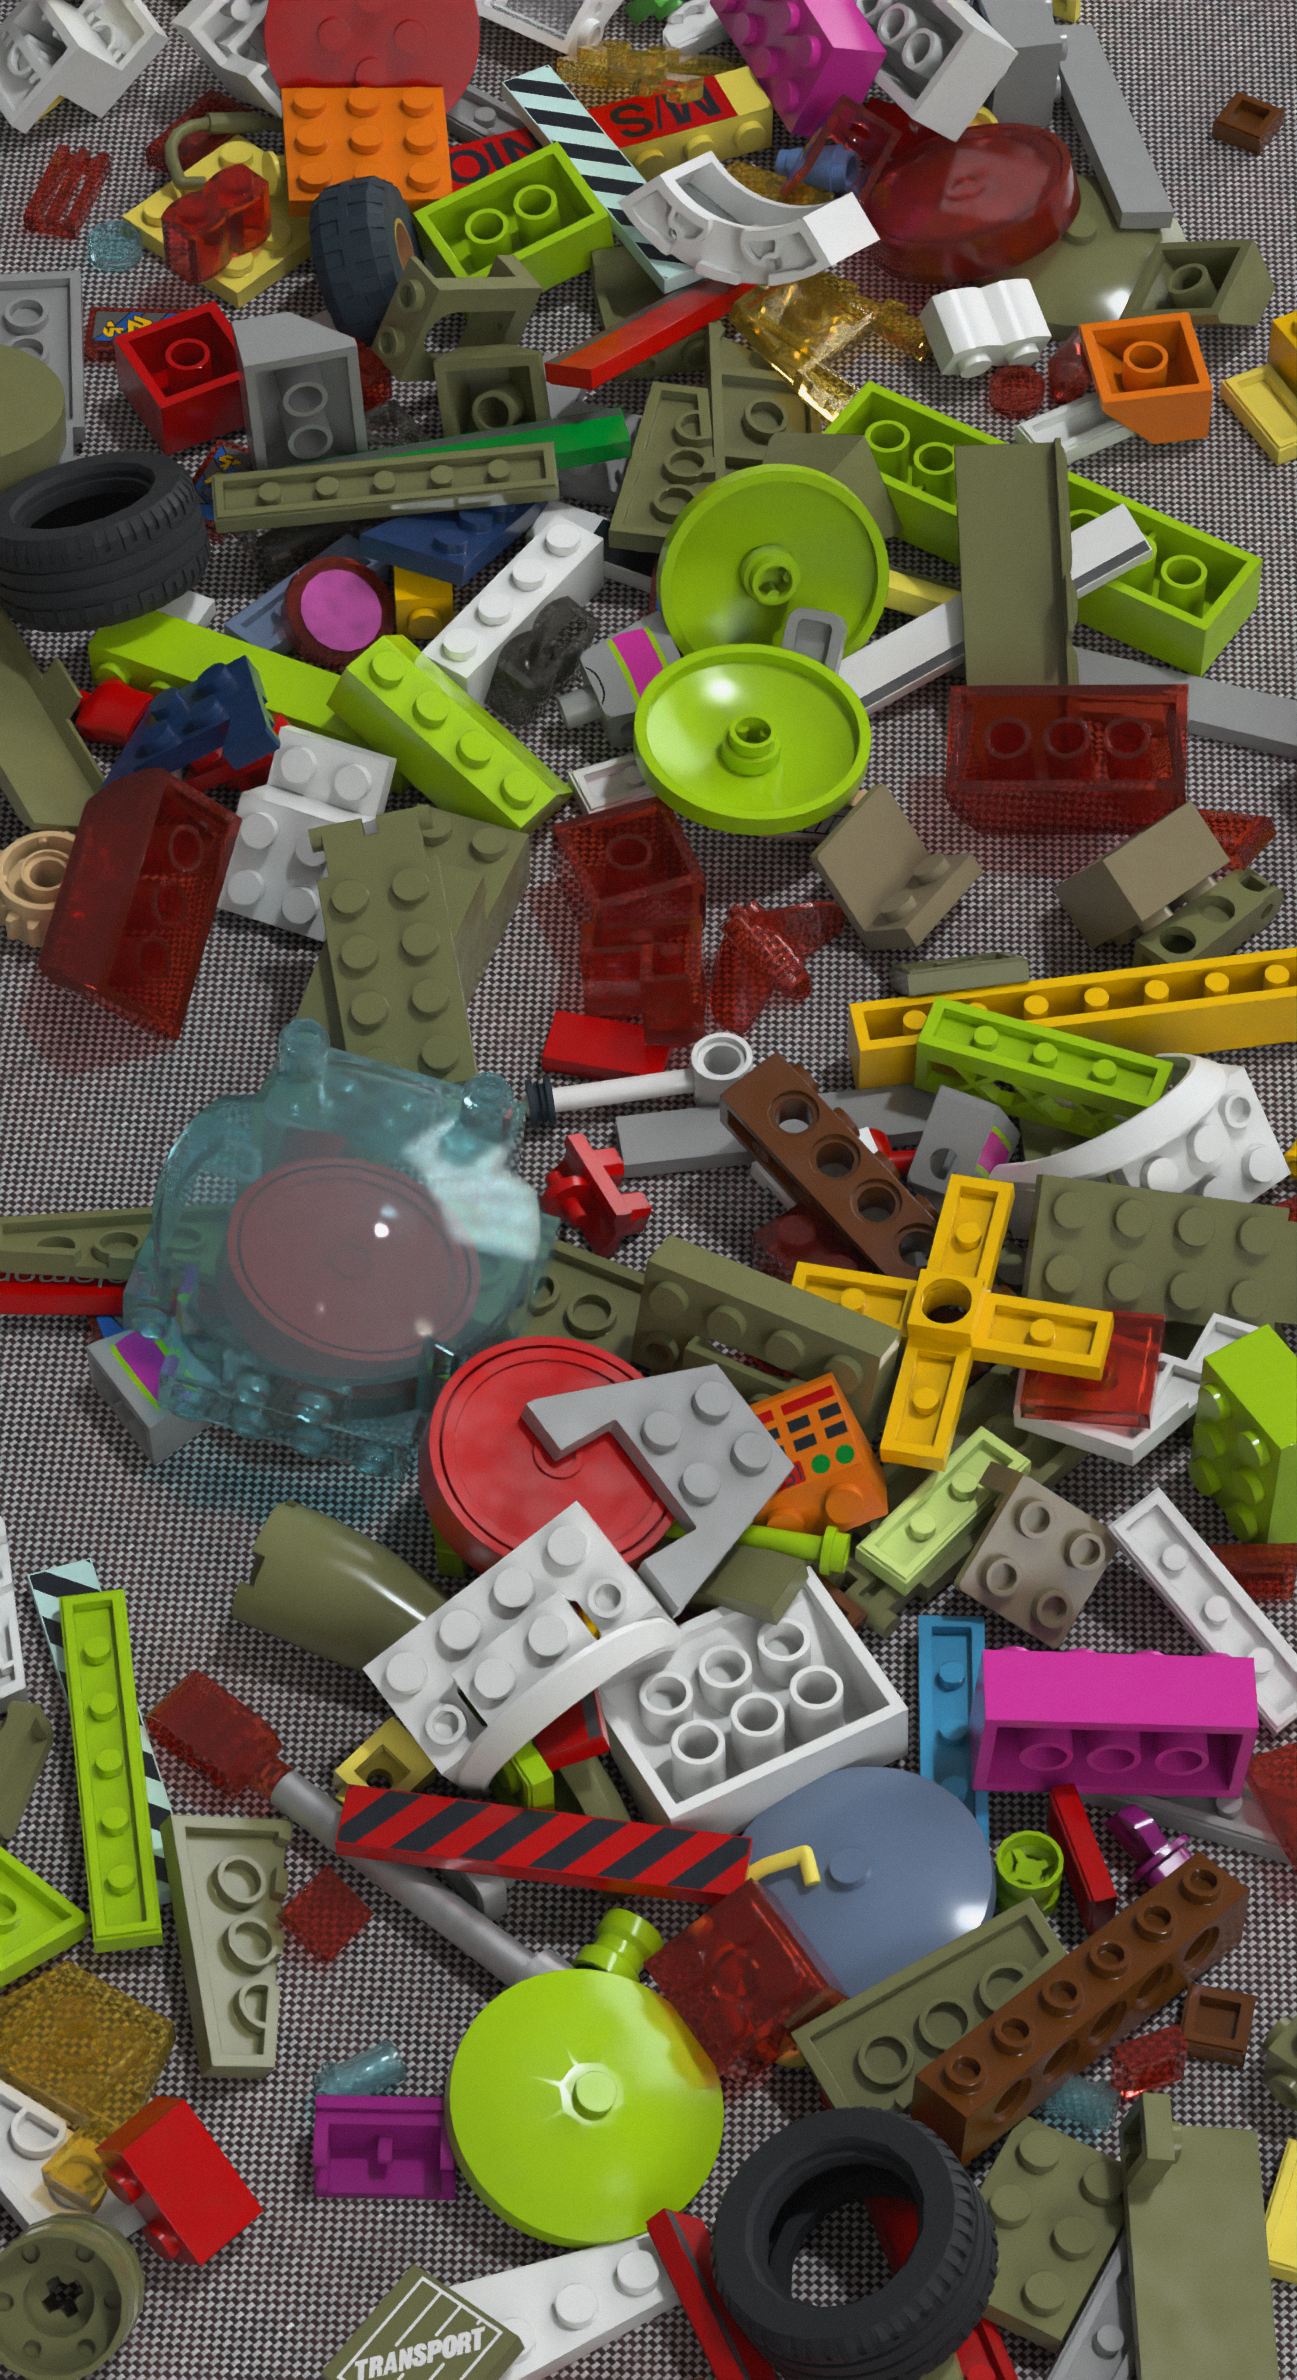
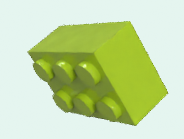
(526, 210)
(1249, 1436)

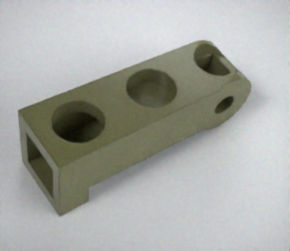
(1212, 922)

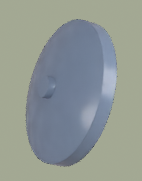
(894, 1864)

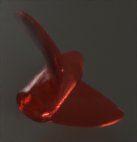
(765, 953)

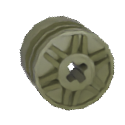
(67, 2338)

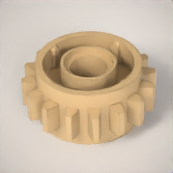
(31, 882)

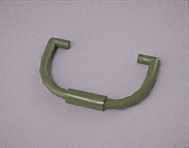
(213, 124)

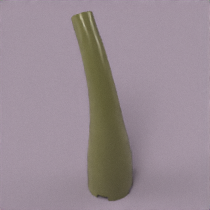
(355, 1599)

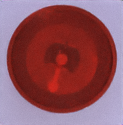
(972, 203)

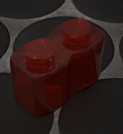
(216, 223)

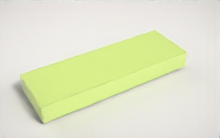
(937, 1514)

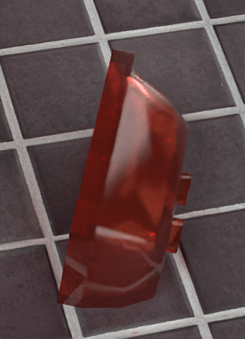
(1066, 757)
(140, 898)

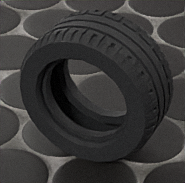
(99, 541)
(801, 2179)

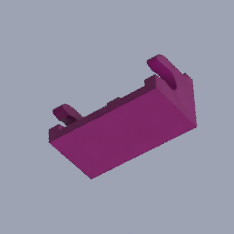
(382, 2148)

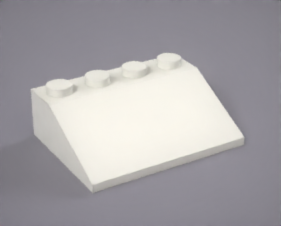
(749, 1714)

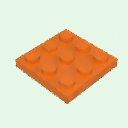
(365, 133)

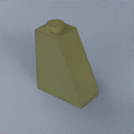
(844, 459)

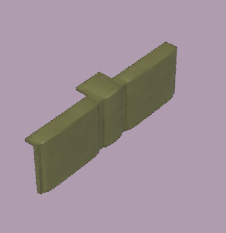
(1016, 564)
(42, 756)

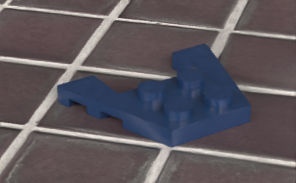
(192, 721)

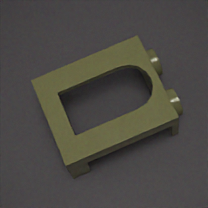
(498, 305)

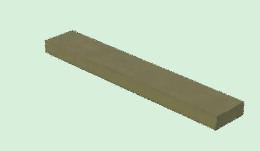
(384, 487)

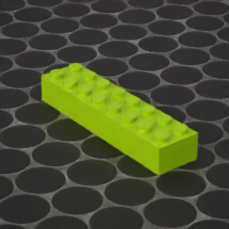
(1172, 606)

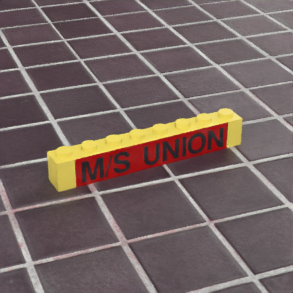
(648, 130)

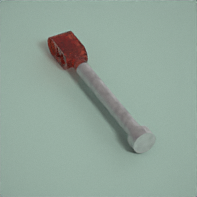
(239, 1749)

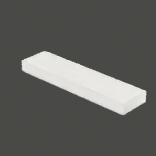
(1208, 1600)

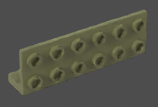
(1195, 2248)

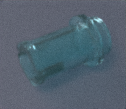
(362, 2073)
(1086, 2103)

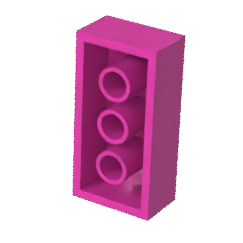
(804, 53)
(1113, 1722)

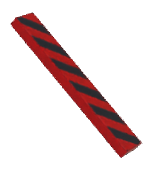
(542, 1845)

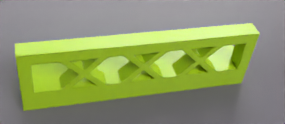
(1039, 1065)

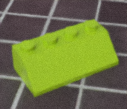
(444, 738)

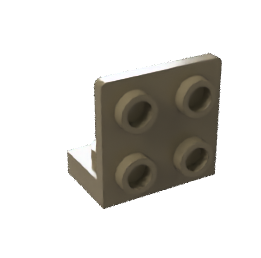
(887, 876)
(1035, 1557)

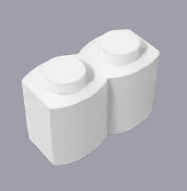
(985, 327)

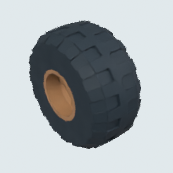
(360, 250)

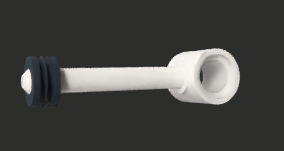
(714, 1067)

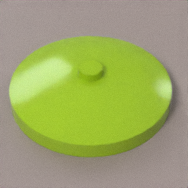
(764, 548)
(751, 739)
(582, 2107)

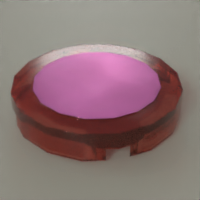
(336, 611)

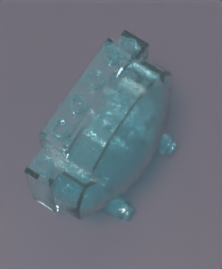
(338, 1251)

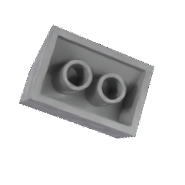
(298, 390)

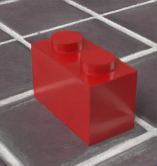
(177, 2181)

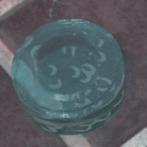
(115, 246)

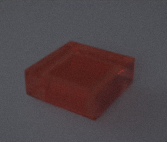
(1068, 371)
(324, 1914)
(1149, 2061)

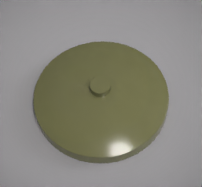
(1089, 267)

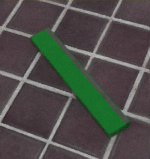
(576, 439)

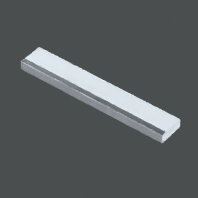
(935, 640)

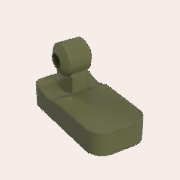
(24, 1747)

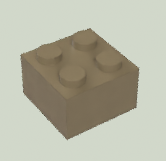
(1143, 878)

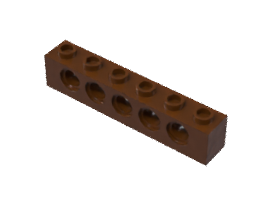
(785, 1092)
(1080, 2007)

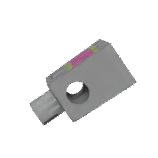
(616, 677)
(961, 1139)
(127, 1377)

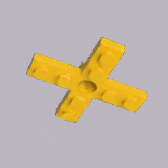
(993, 1331)

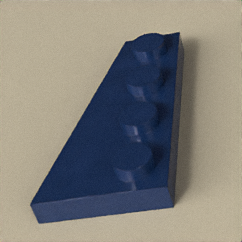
(449, 543)

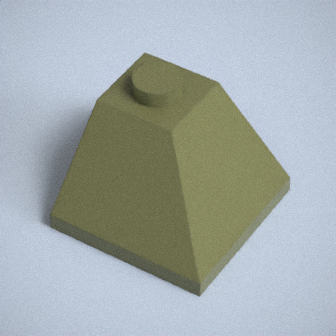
(1212, 280)
(490, 388)

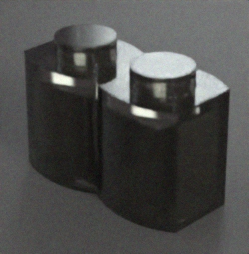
(540, 661)

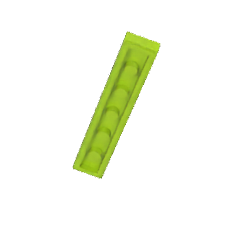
(110, 1772)

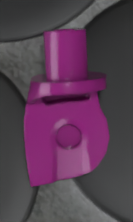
(1147, 1845)

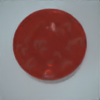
(1016, 391)

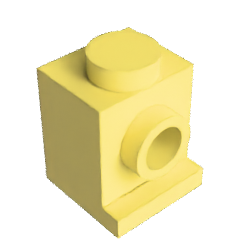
(390, 1754)

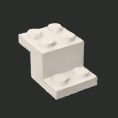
(73, 53)
(308, 786)

